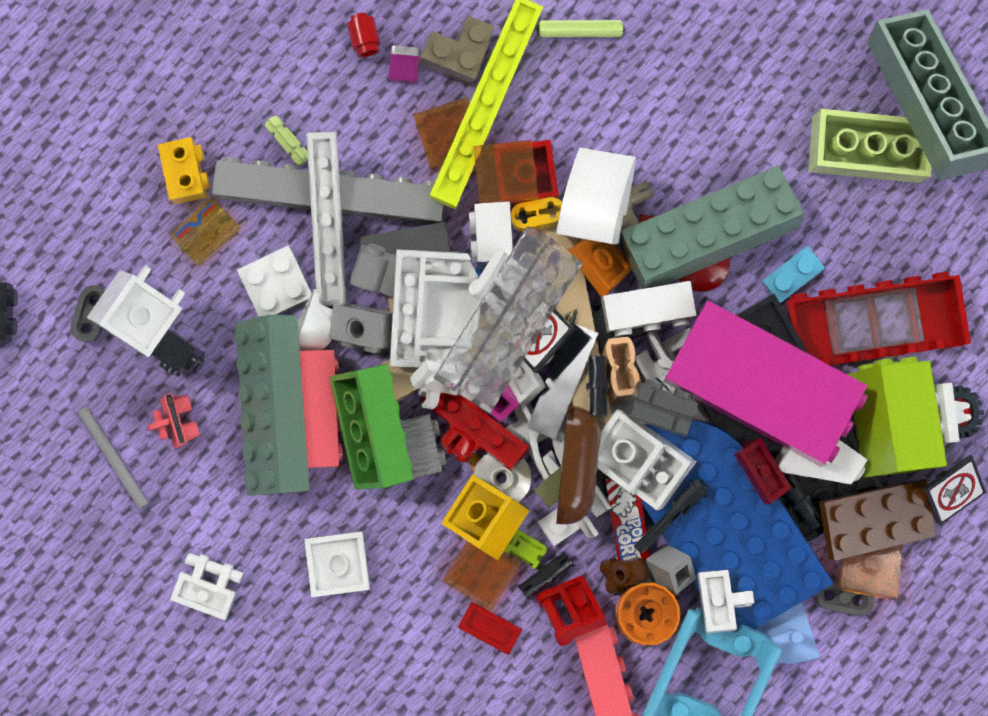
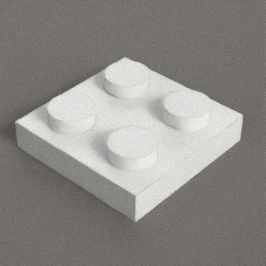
(275, 283)
(337, 564)

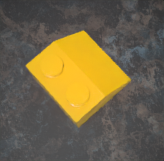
(485, 517)

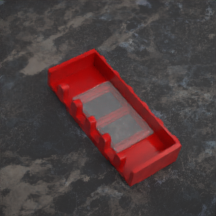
(881, 319)

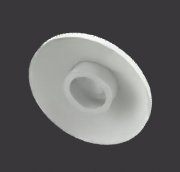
(516, 482)

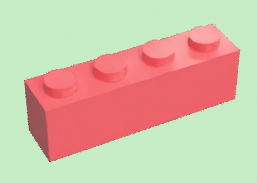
(320, 408)
(603, 672)

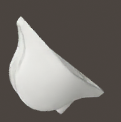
(314, 324)

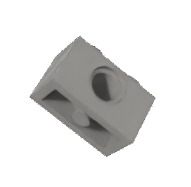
(348, 324)

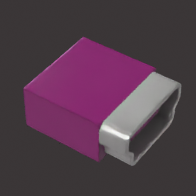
(404, 64)

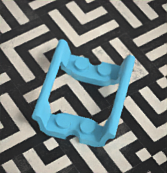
(740, 643)

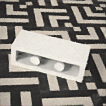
(648, 308)

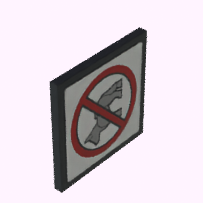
(549, 340)
(954, 489)

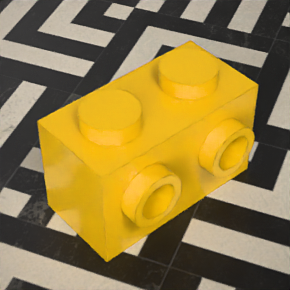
(183, 170)

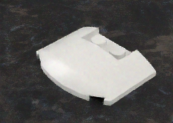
(429, 305)

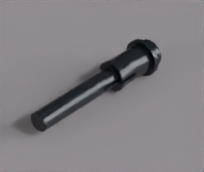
(682, 504)

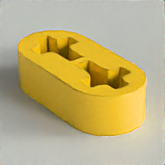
(536, 207)

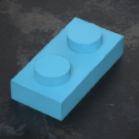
(793, 274)

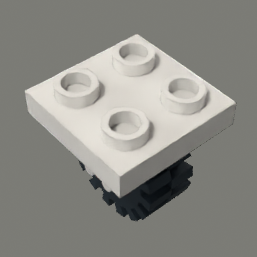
(957, 412)

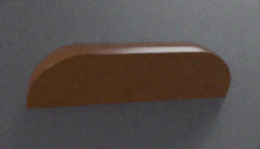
(578, 466)

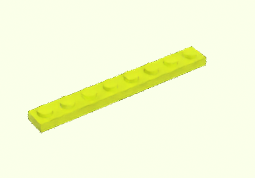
(485, 102)

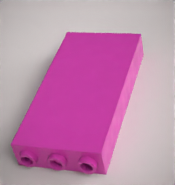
(767, 384)

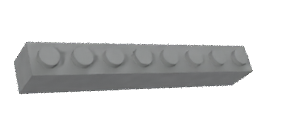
(359, 195)

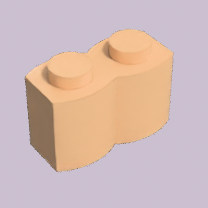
(620, 369)

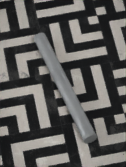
(112, 457)

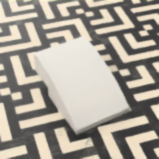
(596, 196)
(642, 460)

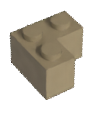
(459, 57)

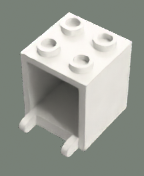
(136, 311)

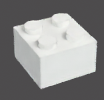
(493, 230)

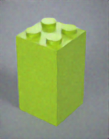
(900, 418)

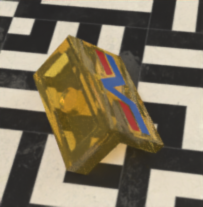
(205, 231)

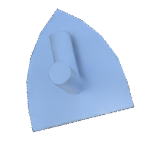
(792, 634)

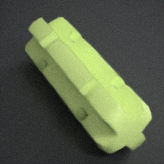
(287, 140)

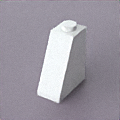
(845, 468)

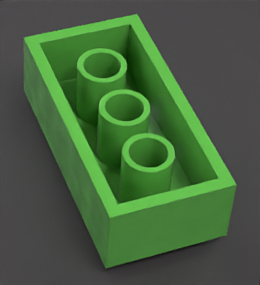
(371, 427)

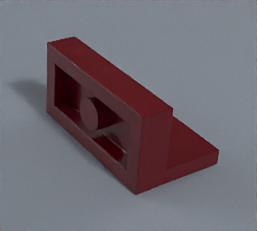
(762, 470)

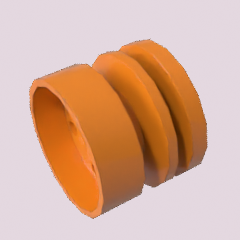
(664, 615)

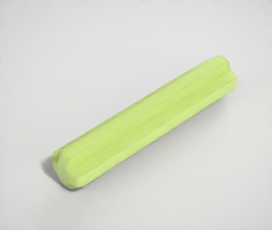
(581, 28)

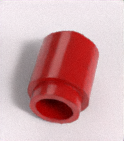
(363, 35)

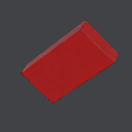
(490, 628)

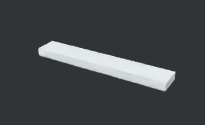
(326, 217)

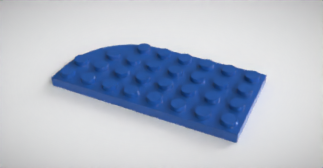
(739, 532)

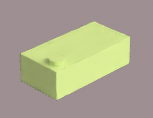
(866, 147)

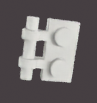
(205, 595)

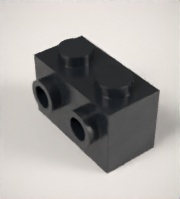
(178, 355)

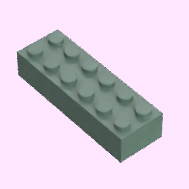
(932, 93)
(711, 228)
(272, 405)

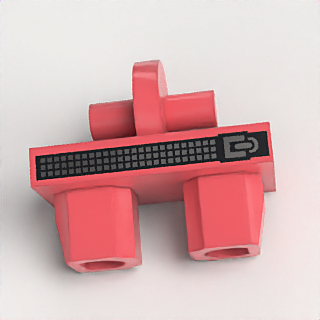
(171, 408)

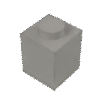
(671, 569)

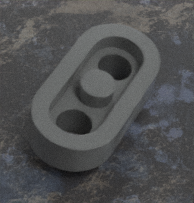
(81, 312)
(843, 602)

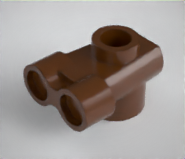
(623, 573)

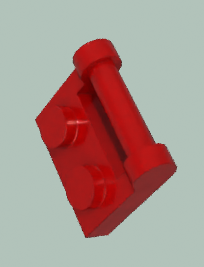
(580, 605)

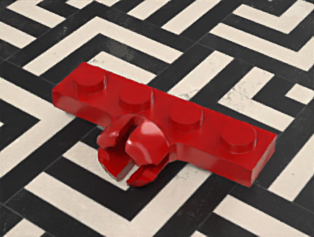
(475, 431)

